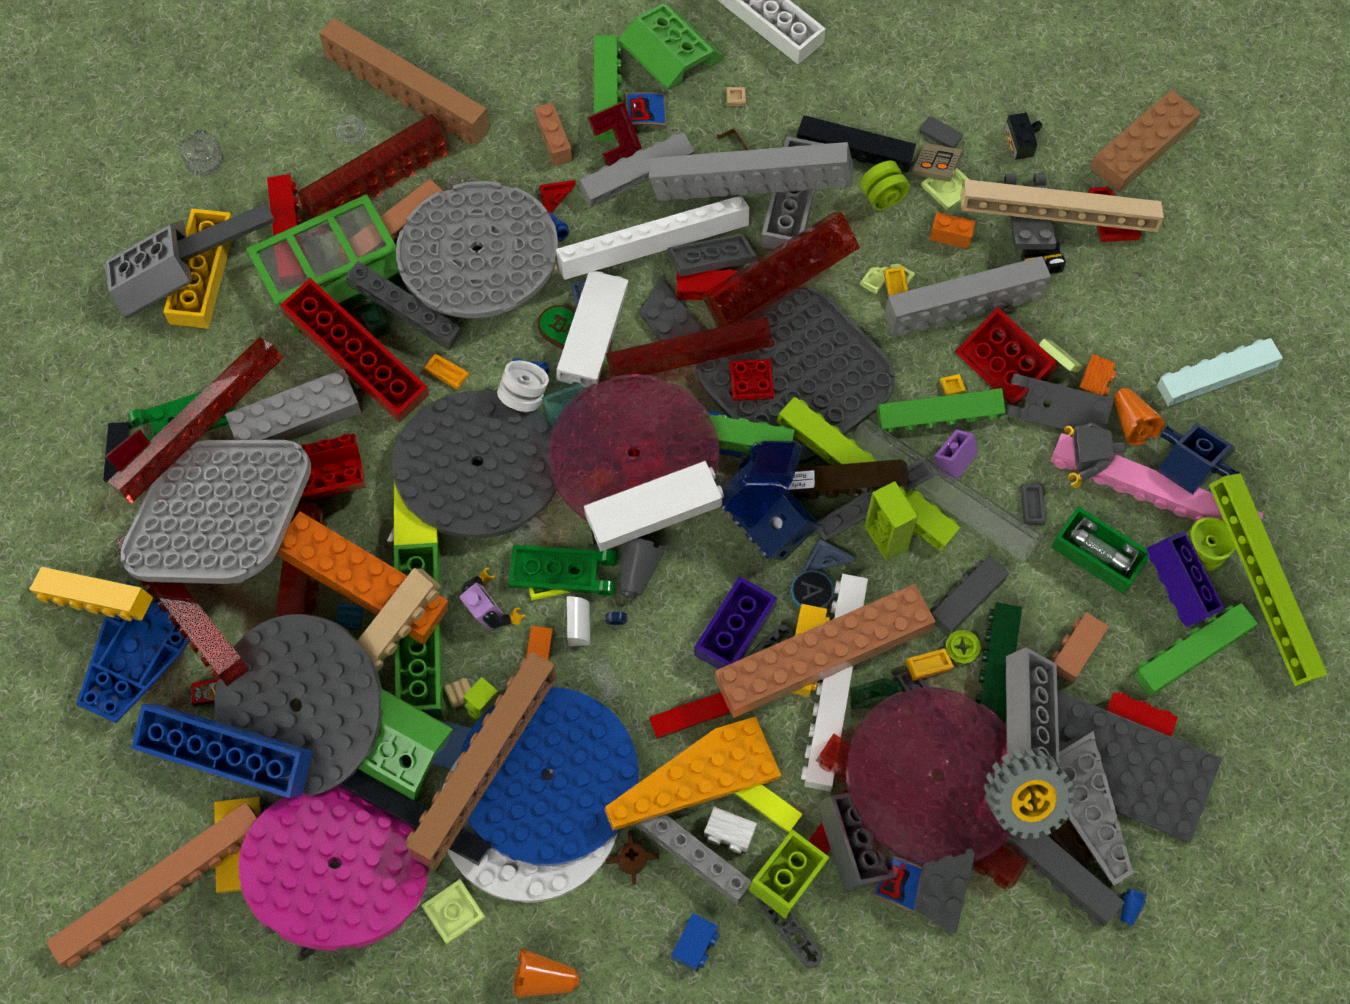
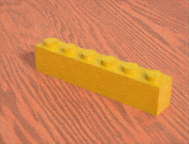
(91, 594)

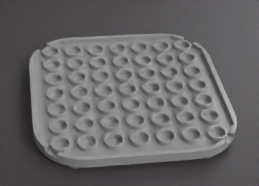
(217, 512)

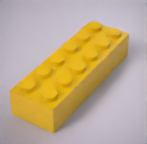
(196, 302)

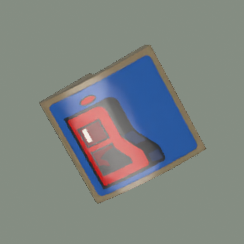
(646, 109)
(902, 889)

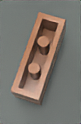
(553, 134)
(1078, 646)

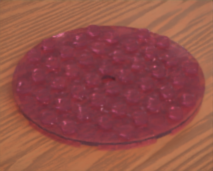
(624, 414)
(893, 768)

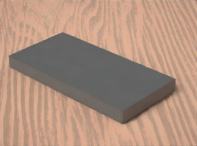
(711, 254)

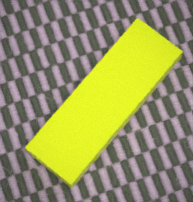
(771, 806)

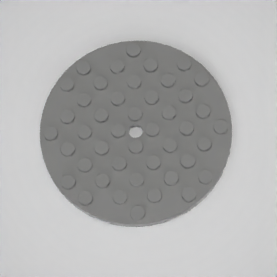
(455, 280)

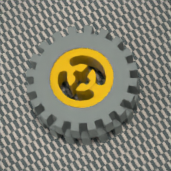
(1009, 793)

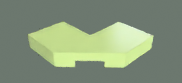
(875, 278)

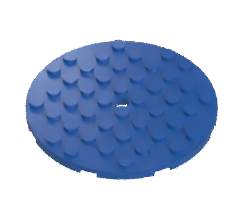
(562, 816)

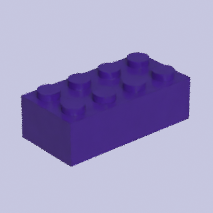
(1185, 579)
(735, 624)

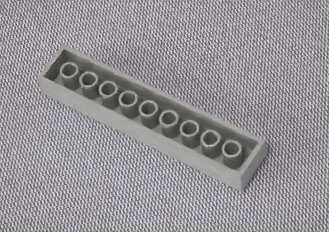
(752, 171)

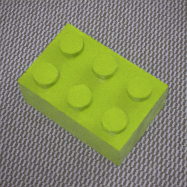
(788, 873)

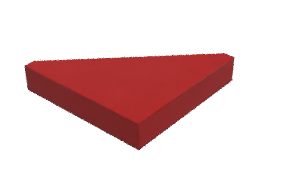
(554, 193)

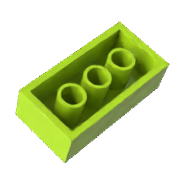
(891, 520)

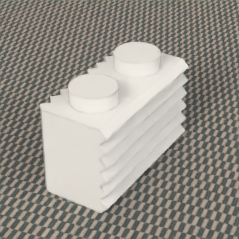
(729, 830)

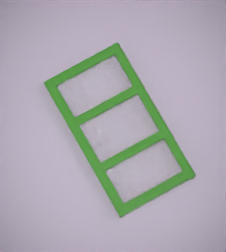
(321, 248)

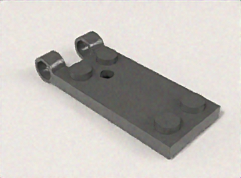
(1031, 232)
(1067, 406)

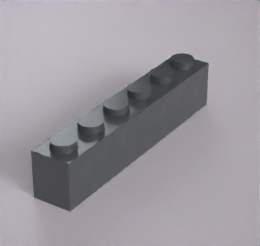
(1067, 876)

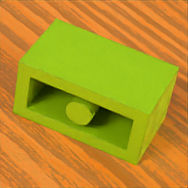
(480, 698)

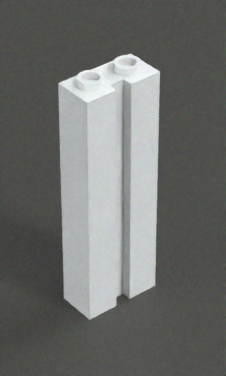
(592, 329)
(653, 505)

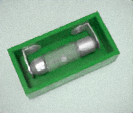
(1101, 550)

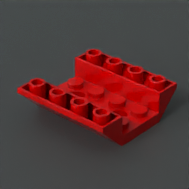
(334, 467)

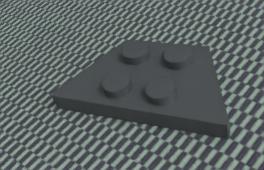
(666, 314)
(944, 888)

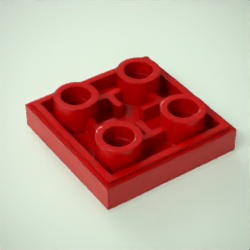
(751, 380)

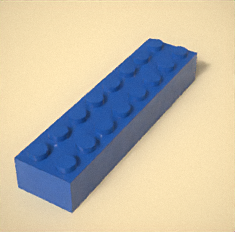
(222, 750)

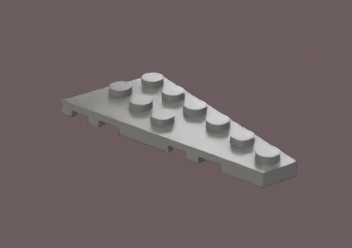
(1094, 809)

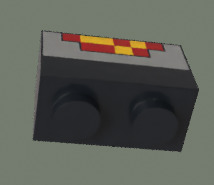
(1021, 136)

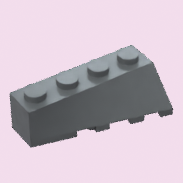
(852, 845)

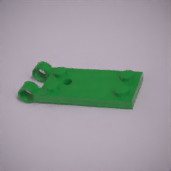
(161, 414)
(551, 569)

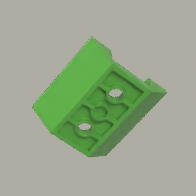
(661, 47)
(405, 732)

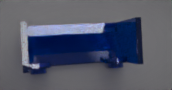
(768, 480)

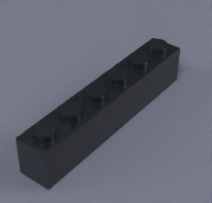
(863, 145)

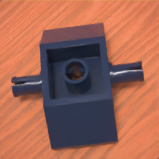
(1195, 457)

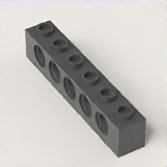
(403, 305)

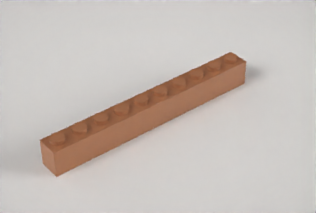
(152, 888)

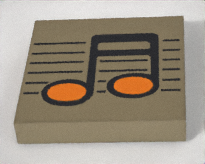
(937, 162)

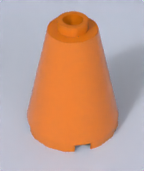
(1137, 417)
(542, 976)

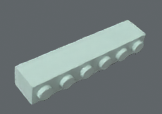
(1219, 371)

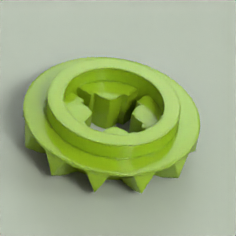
(969, 640)

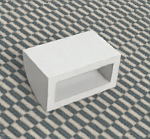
(578, 621)

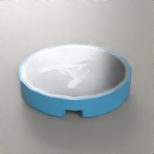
(812, 589)

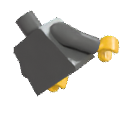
(1092, 450)

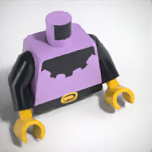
(484, 606)

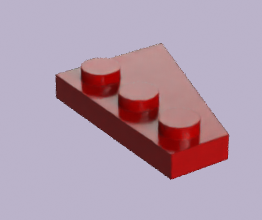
(1113, 234)

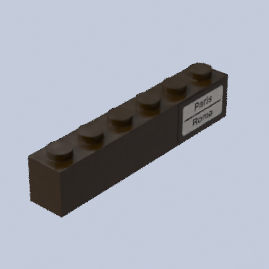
(848, 478)

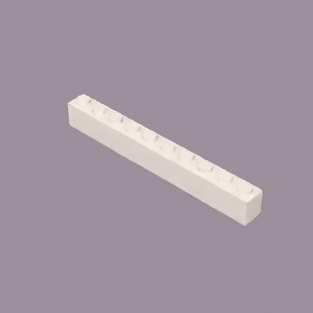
(652, 237)
(832, 691)

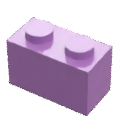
(957, 453)

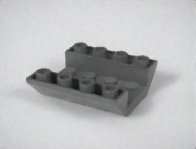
(148, 271)

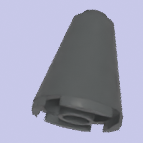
(638, 565)

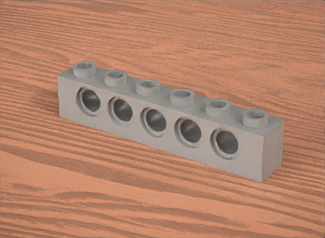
(697, 857)

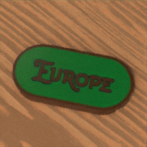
(555, 325)

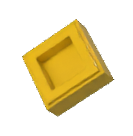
(952, 385)

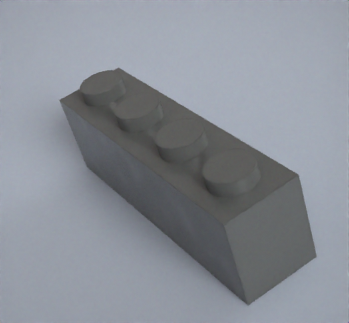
(968, 595)

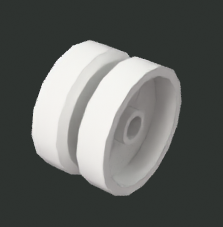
(522, 386)

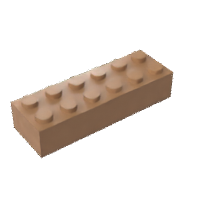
(1145, 140)

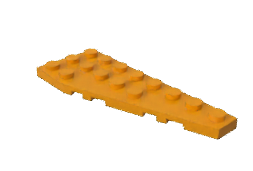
(711, 768)

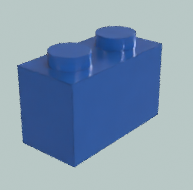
(695, 942)

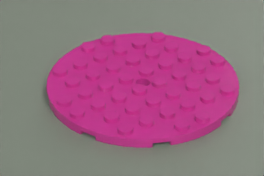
(324, 908)

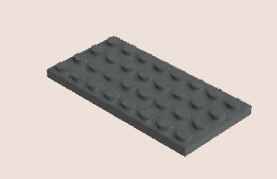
(1147, 771)

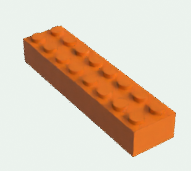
(351, 571)

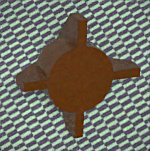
(632, 858)

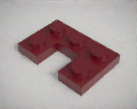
(617, 119)

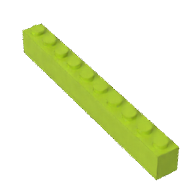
(837, 449)
(1268, 579)

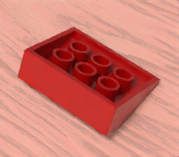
(1004, 349)

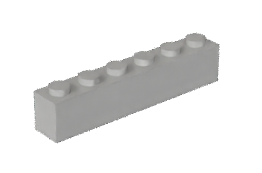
(631, 170)

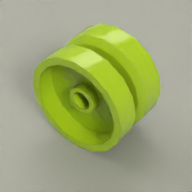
(884, 185)
(1211, 542)

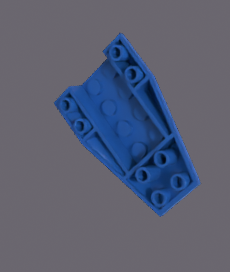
(129, 661)

